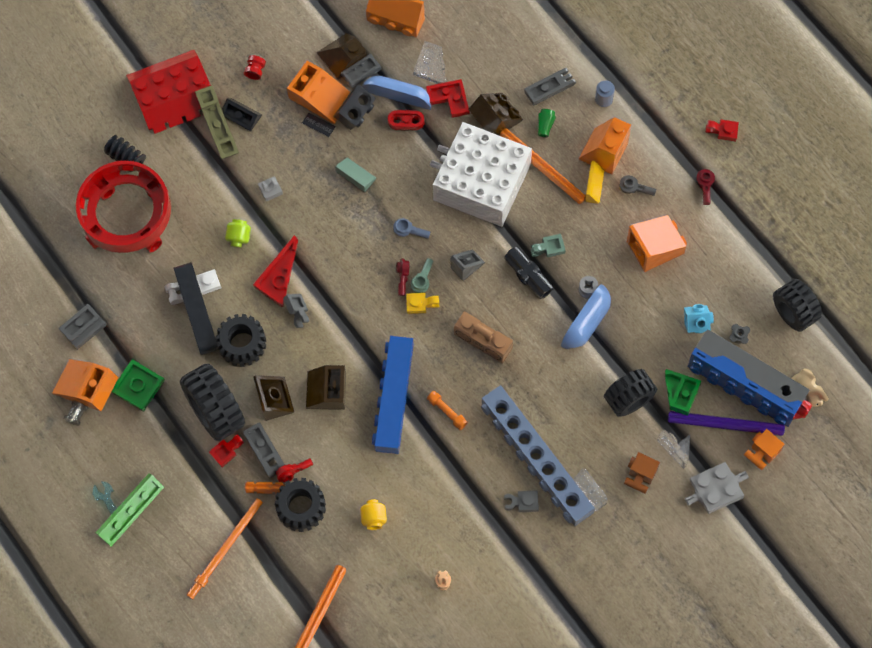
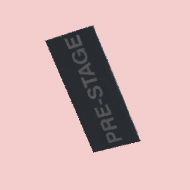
(318, 124)

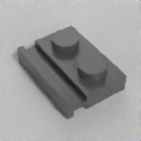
(82, 326)

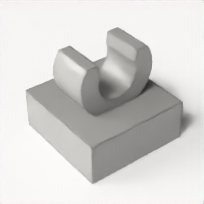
(270, 188)

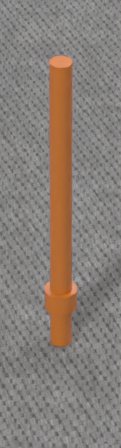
(201, 580)

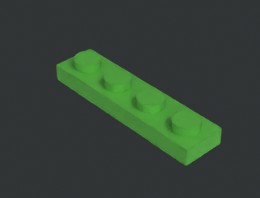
(130, 509)

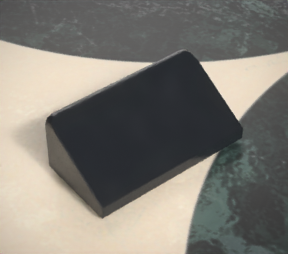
(240, 114)

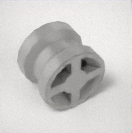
(587, 291)

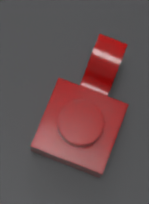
(725, 129)
(224, 452)

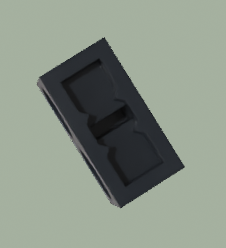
(352, 105)

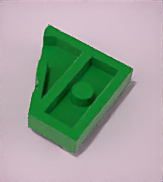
(681, 391)

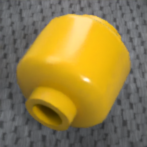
(373, 515)

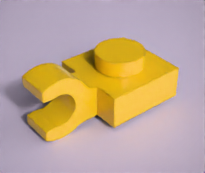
(418, 303)

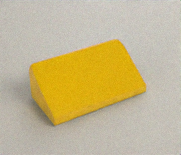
(594, 183)

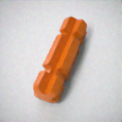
(263, 487)

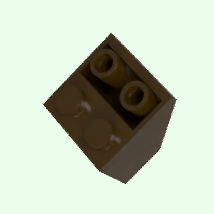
(495, 112)
(326, 387)

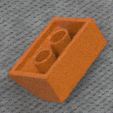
(398, 15)

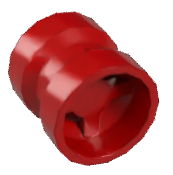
(254, 67)

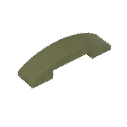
(216, 122)

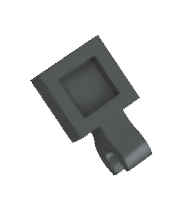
(297, 306)

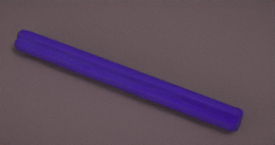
(725, 423)

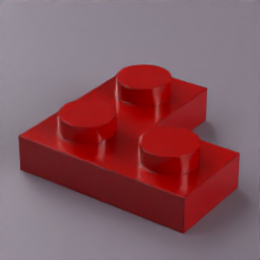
(450, 92)

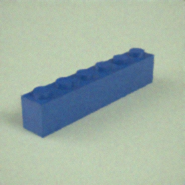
(394, 395)

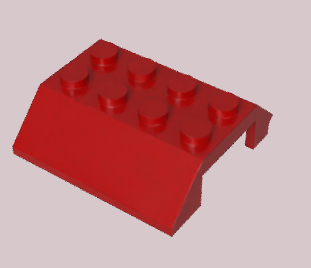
(168, 90)

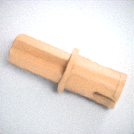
(443, 580)

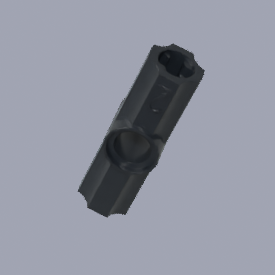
(528, 273)

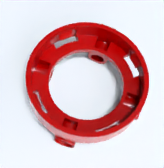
(102, 185)

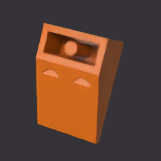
(317, 91)
(86, 383)

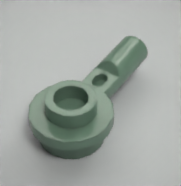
(420, 282)

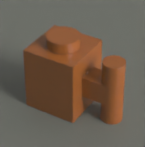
(643, 470)

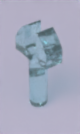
(106, 497)

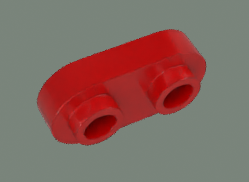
(406, 118)

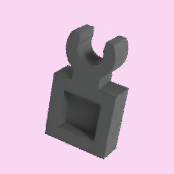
(526, 501)

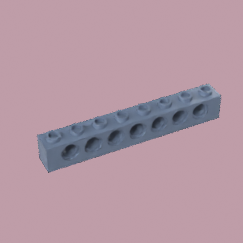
(500, 399)

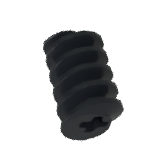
(121, 151)

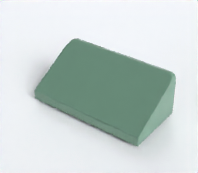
(355, 174)

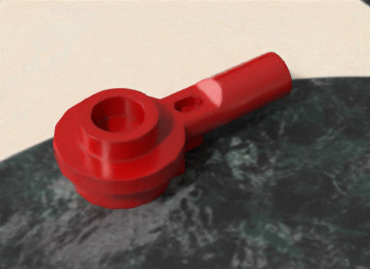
(287, 472)

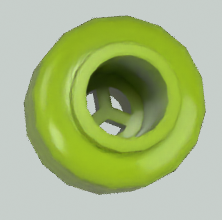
(237, 233)

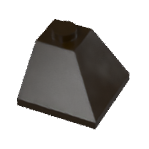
(342, 54)

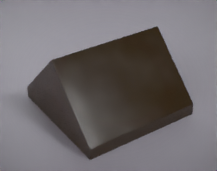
(273, 396)

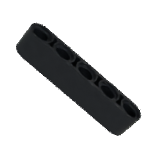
(196, 308)

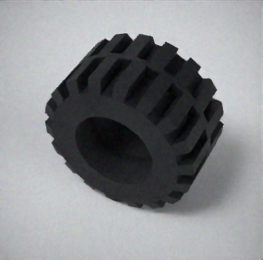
(797, 305)
(241, 354)
(630, 392)
(305, 519)

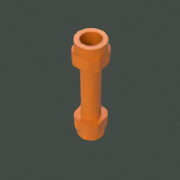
(458, 421)

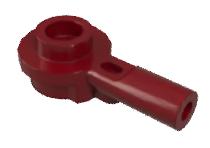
(705, 179)
(403, 269)

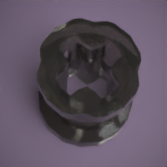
(75, 413)

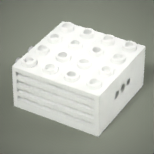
(481, 173)

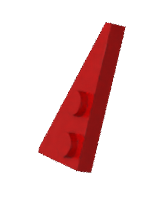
(276, 277)

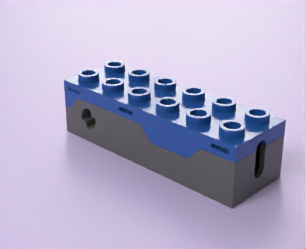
(749, 379)

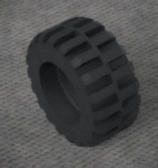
(212, 402)

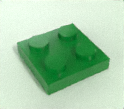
(137, 385)

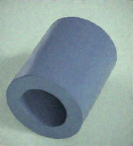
(604, 93)

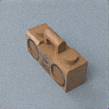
(483, 337)

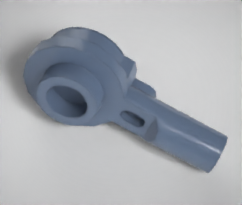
(403, 227)

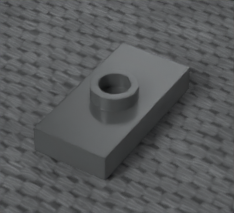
(361, 71)

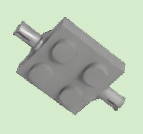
(716, 488)

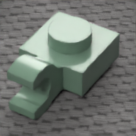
(550, 245)

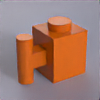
(766, 447)

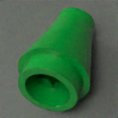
(545, 122)

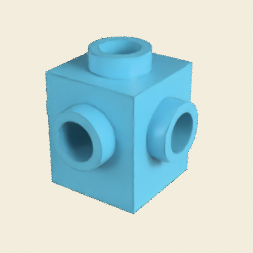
(698, 318)

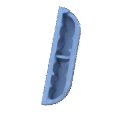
(398, 91)
(588, 319)

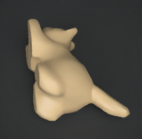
(816, 394)

